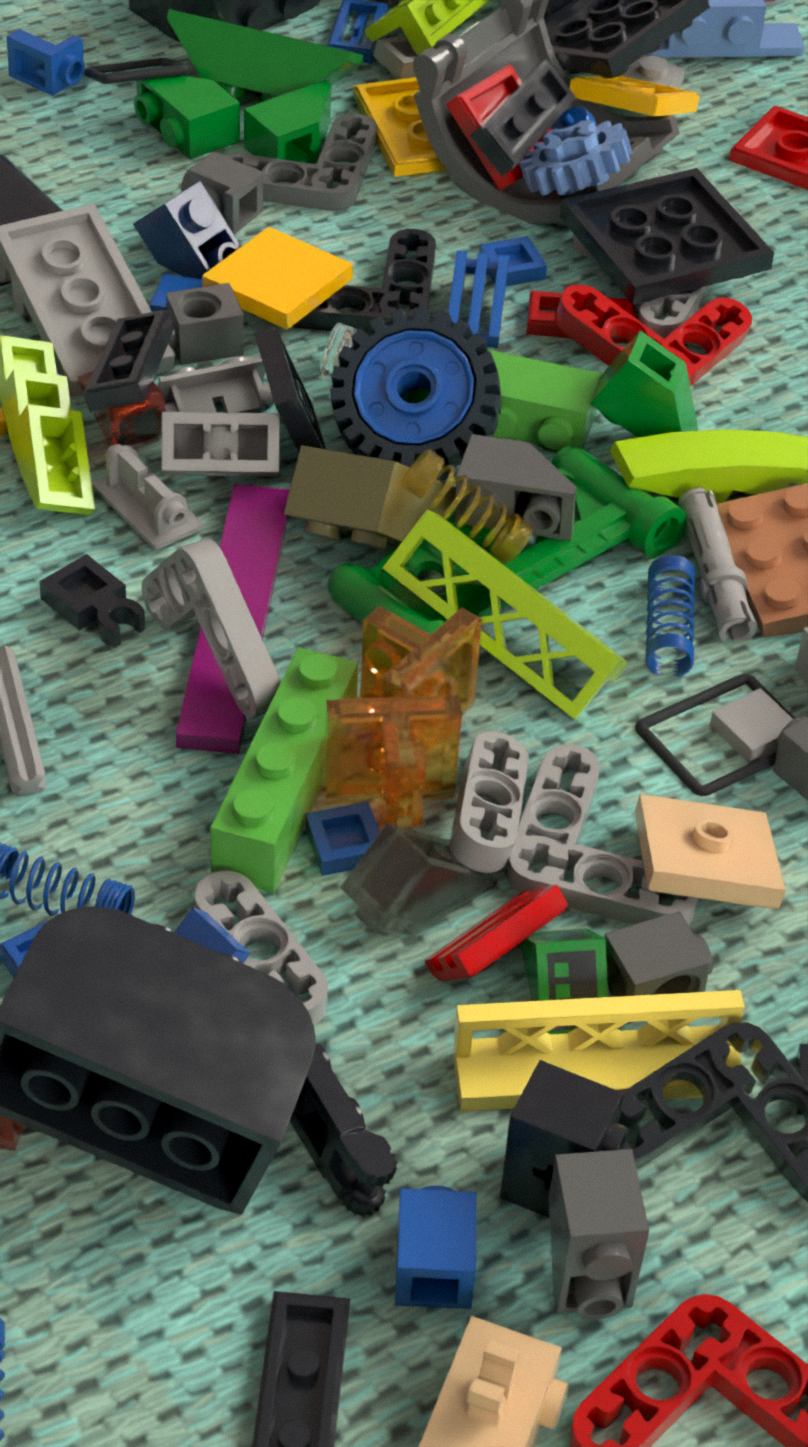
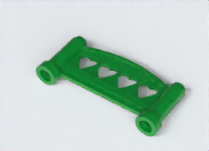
(606, 516)

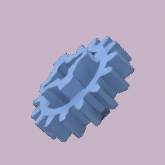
(576, 157)

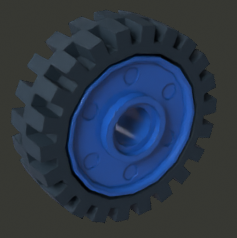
(409, 356)

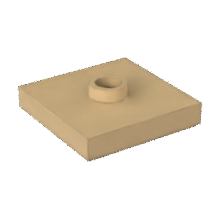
(708, 852)

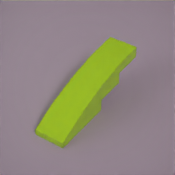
(43, 428)
(713, 461)

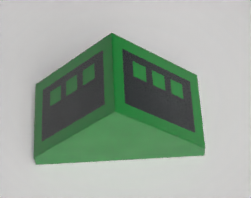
(565, 967)

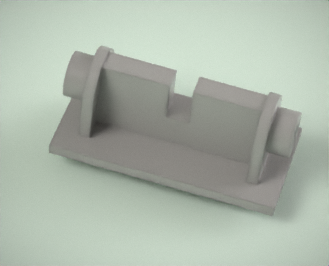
(233, 382)
(144, 500)

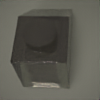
(411, 882)

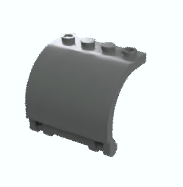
(516, 38)

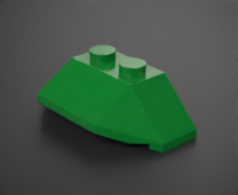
(257, 59)

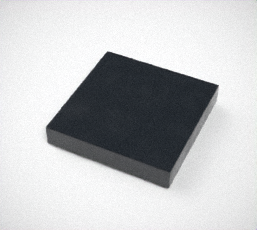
(289, 391)

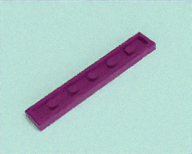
(253, 550)

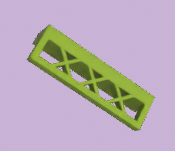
(424, 20)
(519, 595)

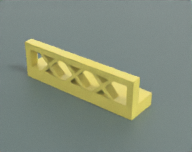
(497, 1069)

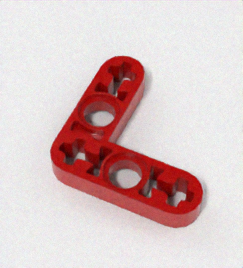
(585, 310)
(715, 1363)

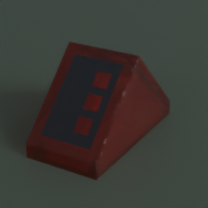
(131, 422)

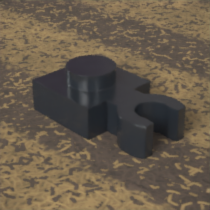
(91, 594)

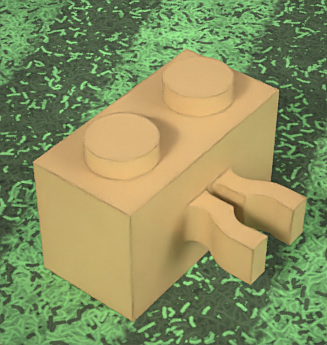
(497, 1390)

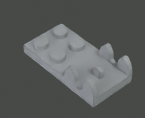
(71, 286)

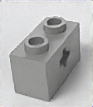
(220, 444)

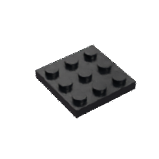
(613, 34)
(666, 235)

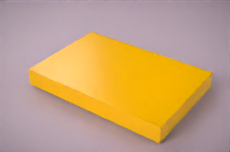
(398, 125)

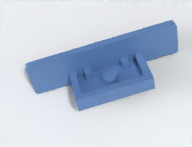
(733, 30)

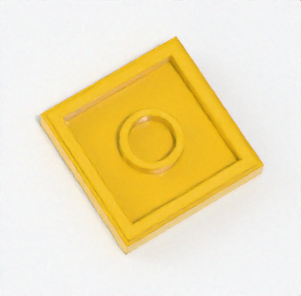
(635, 95)
(280, 277)

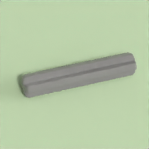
(17, 730)

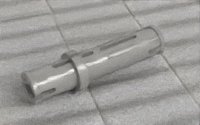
(721, 581)

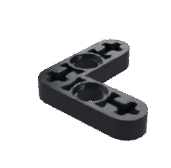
(382, 301)
(721, 1091)

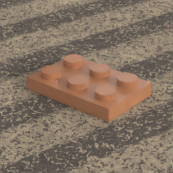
(772, 550)

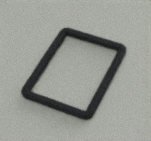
(169, 68)
(643, 725)

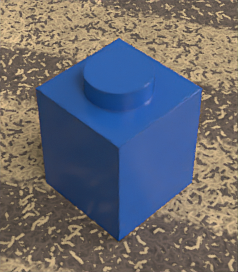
(436, 1248)

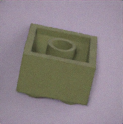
(357, 497)

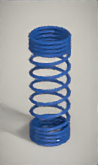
(687, 589)
(111, 893)

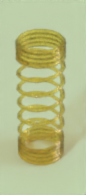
(511, 538)

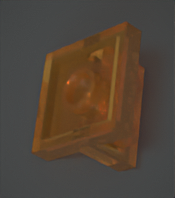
(411, 662)
(392, 754)

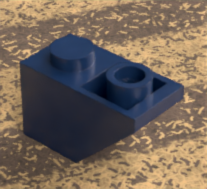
(188, 233)

